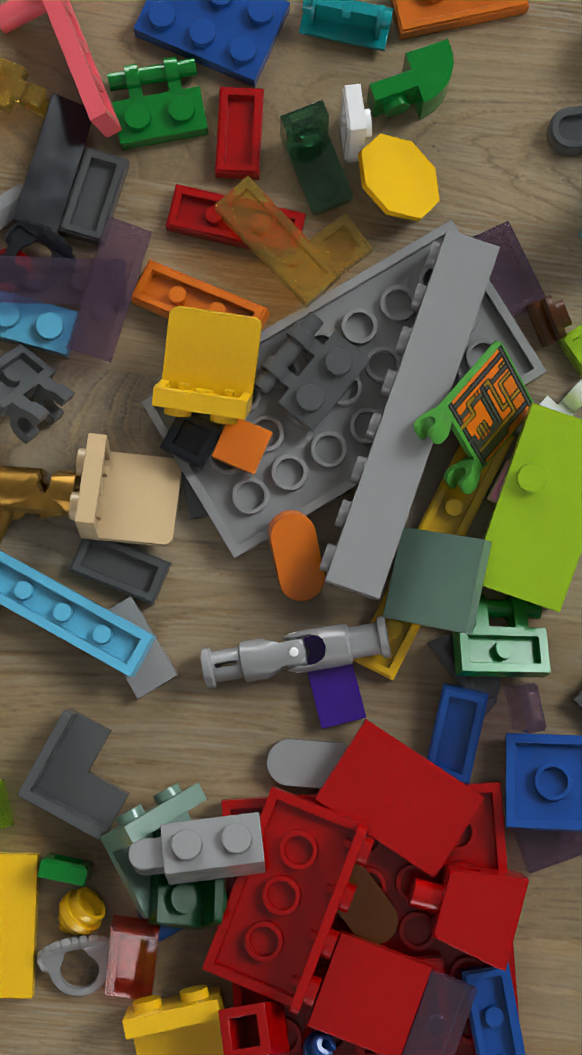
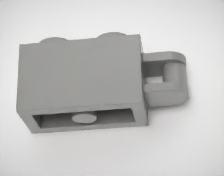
(202, 849)

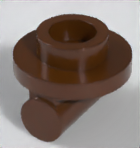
(549, 319)

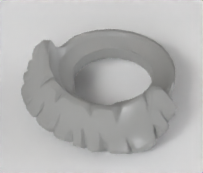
(52, 956)

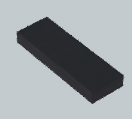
(53, 163)

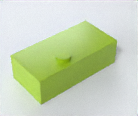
(538, 512)

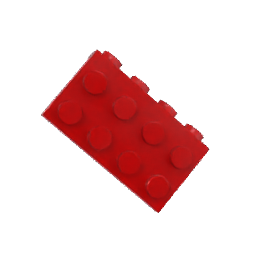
(284, 918)

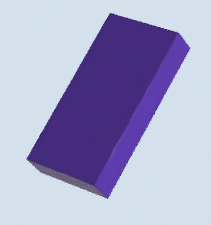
(333, 689)

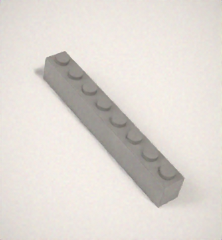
(424, 378)

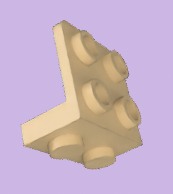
(125, 495)

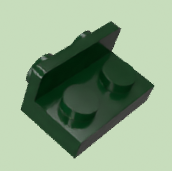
(186, 904)

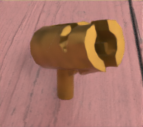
(29, 491)

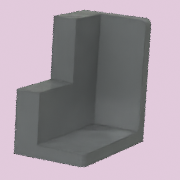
(63, 779)

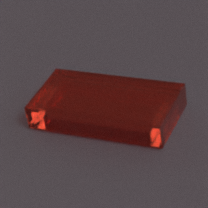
(132, 957)

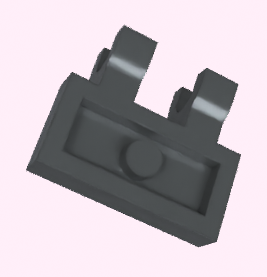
(26, 376)

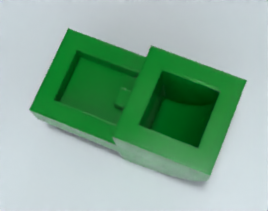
(421, 83)

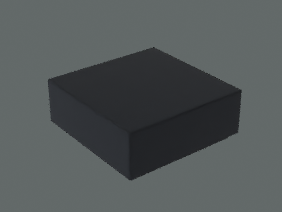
(191, 439)

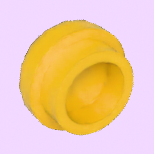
(80, 912)

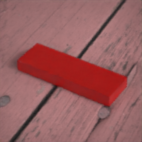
(194, 215)

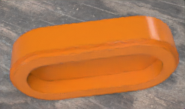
(296, 555)

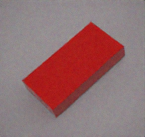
(239, 133)

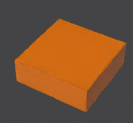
(242, 446)

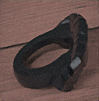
(26, 233)

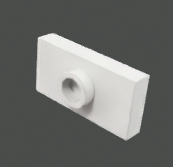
(354, 122)

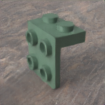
(139, 824)

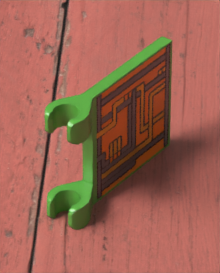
(481, 413)

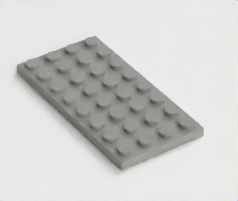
(315, 468)

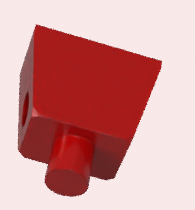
(474, 909)

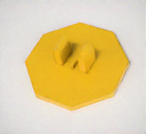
(398, 177)

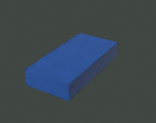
(457, 730)

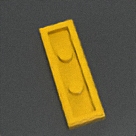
(18, 923)

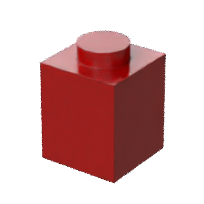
(254, 1029)

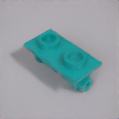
(347, 22)

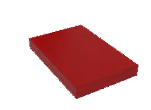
(401, 796)

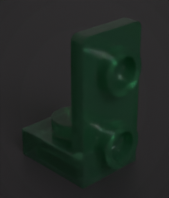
(314, 158)

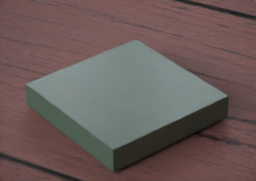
(437, 580)

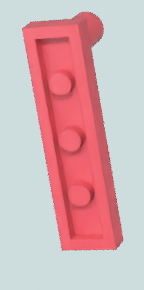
(75, 50)

